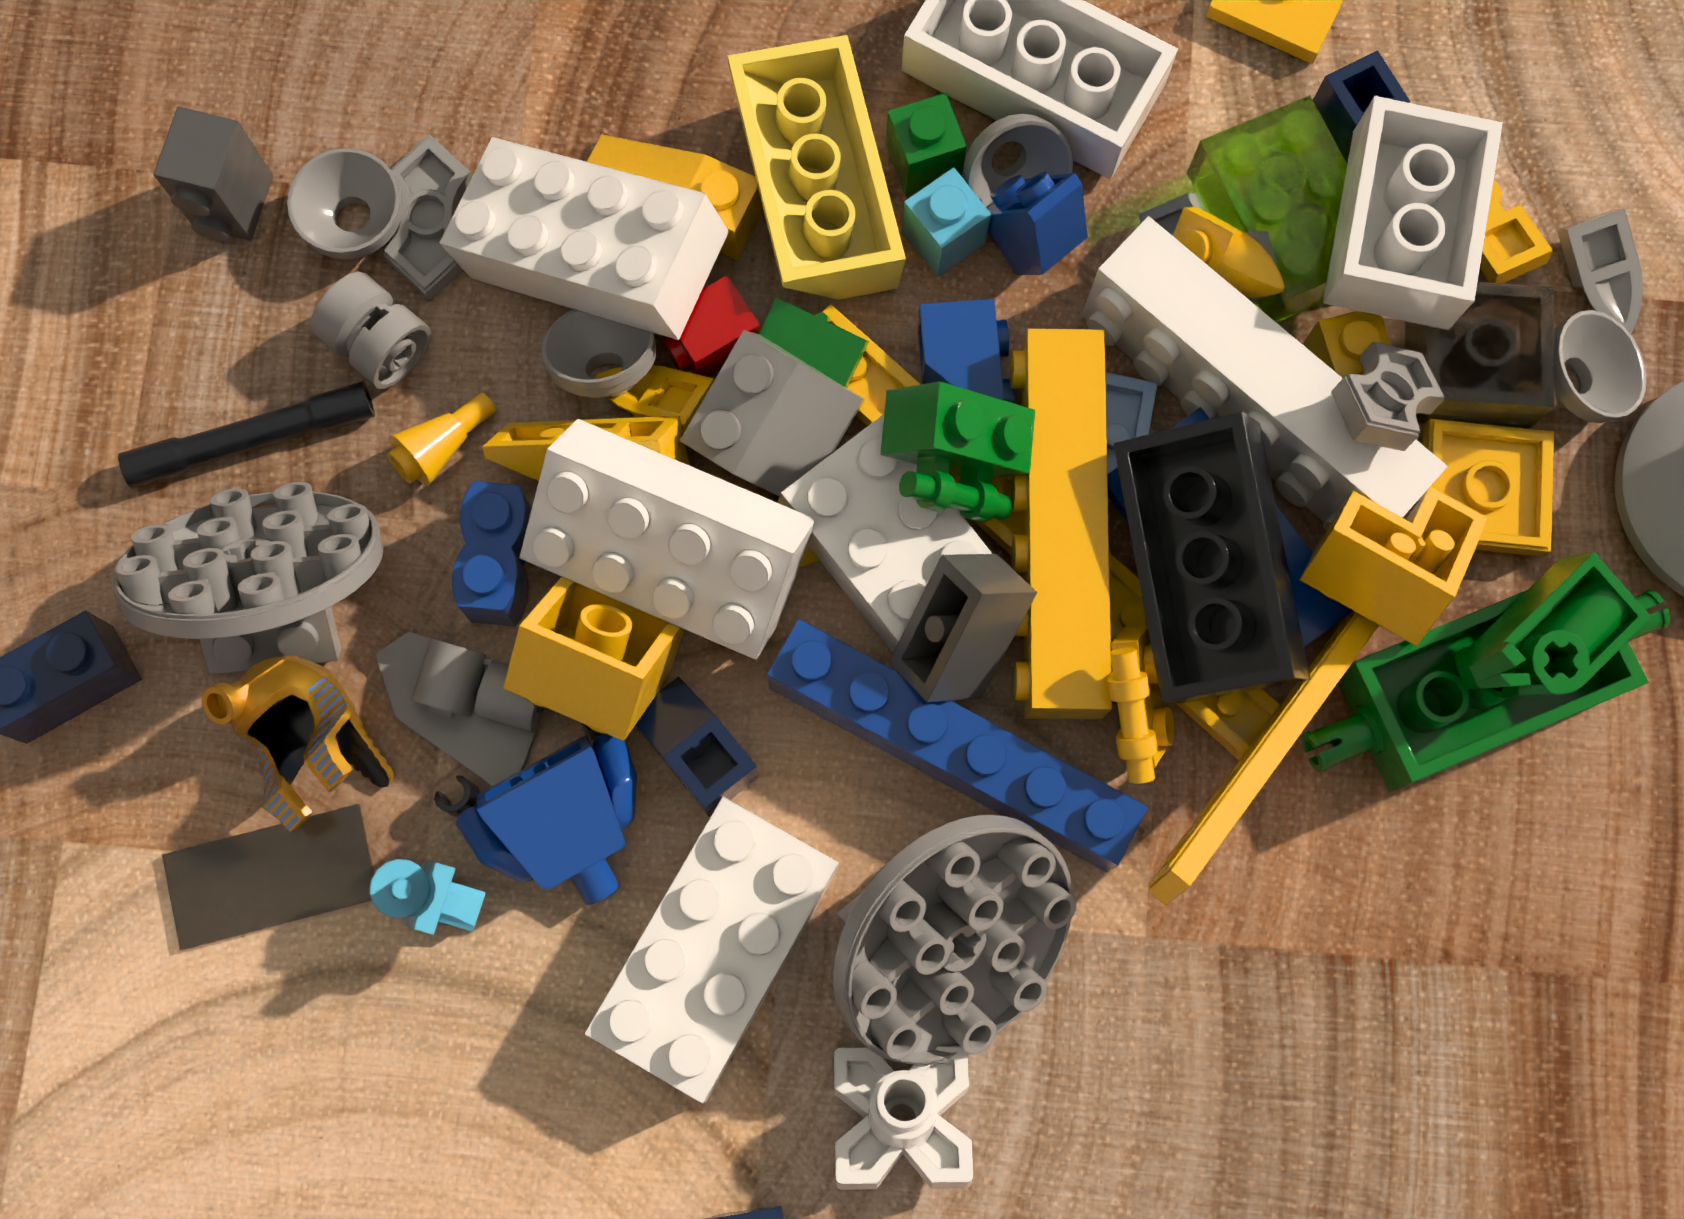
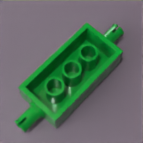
(1423, 719)

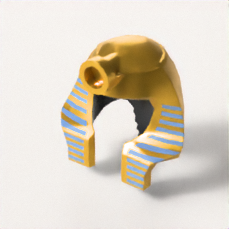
(296, 717)

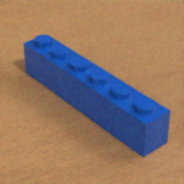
(956, 746)

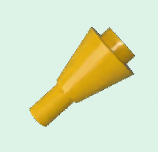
(427, 447)

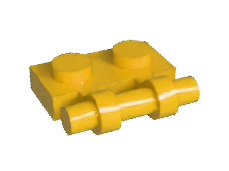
(1134, 686)

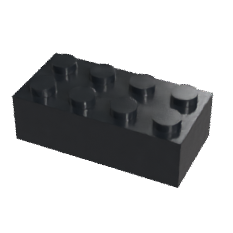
(1211, 559)

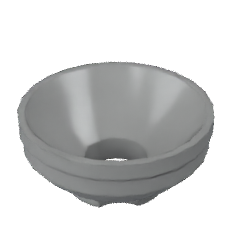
(1042, 150)
(334, 182)
(585, 341)
(1606, 363)

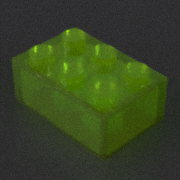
(1281, 179)

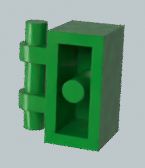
(958, 434)

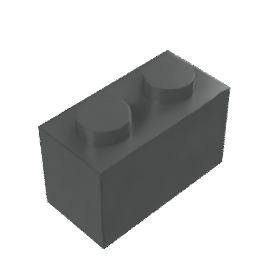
(213, 174)
(962, 627)

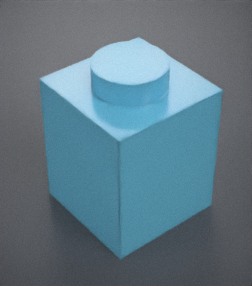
(945, 222)

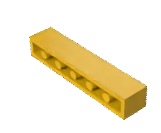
(1064, 526)

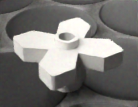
(878, 1141)

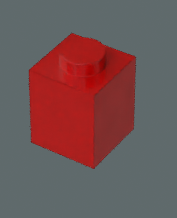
(711, 329)

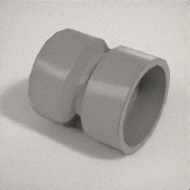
(362, 323)

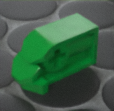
(1555, 632)

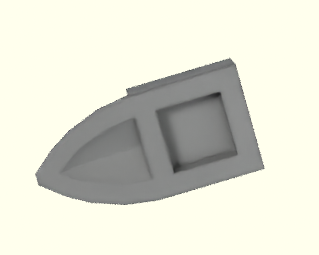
(1605, 264)

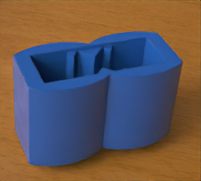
(488, 573)

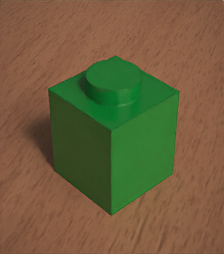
(924, 142)

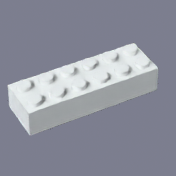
(1231, 357)

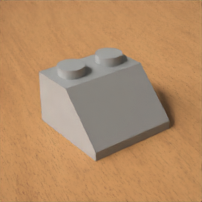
(770, 415)

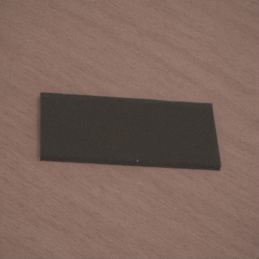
(268, 877)

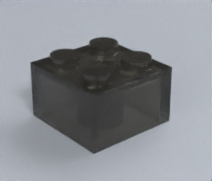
(1494, 358)

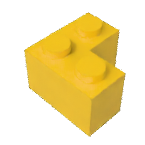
(1393, 566)

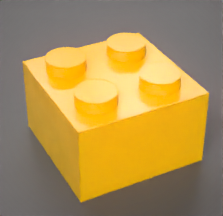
(592, 658)

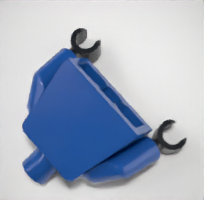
(554, 816)

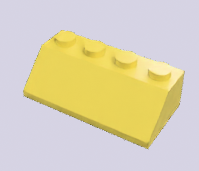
(818, 169)

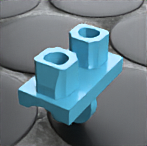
(424, 895)

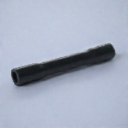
(179, 455)

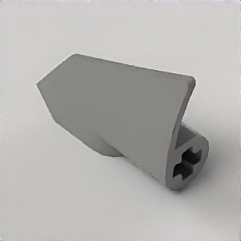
(459, 704)

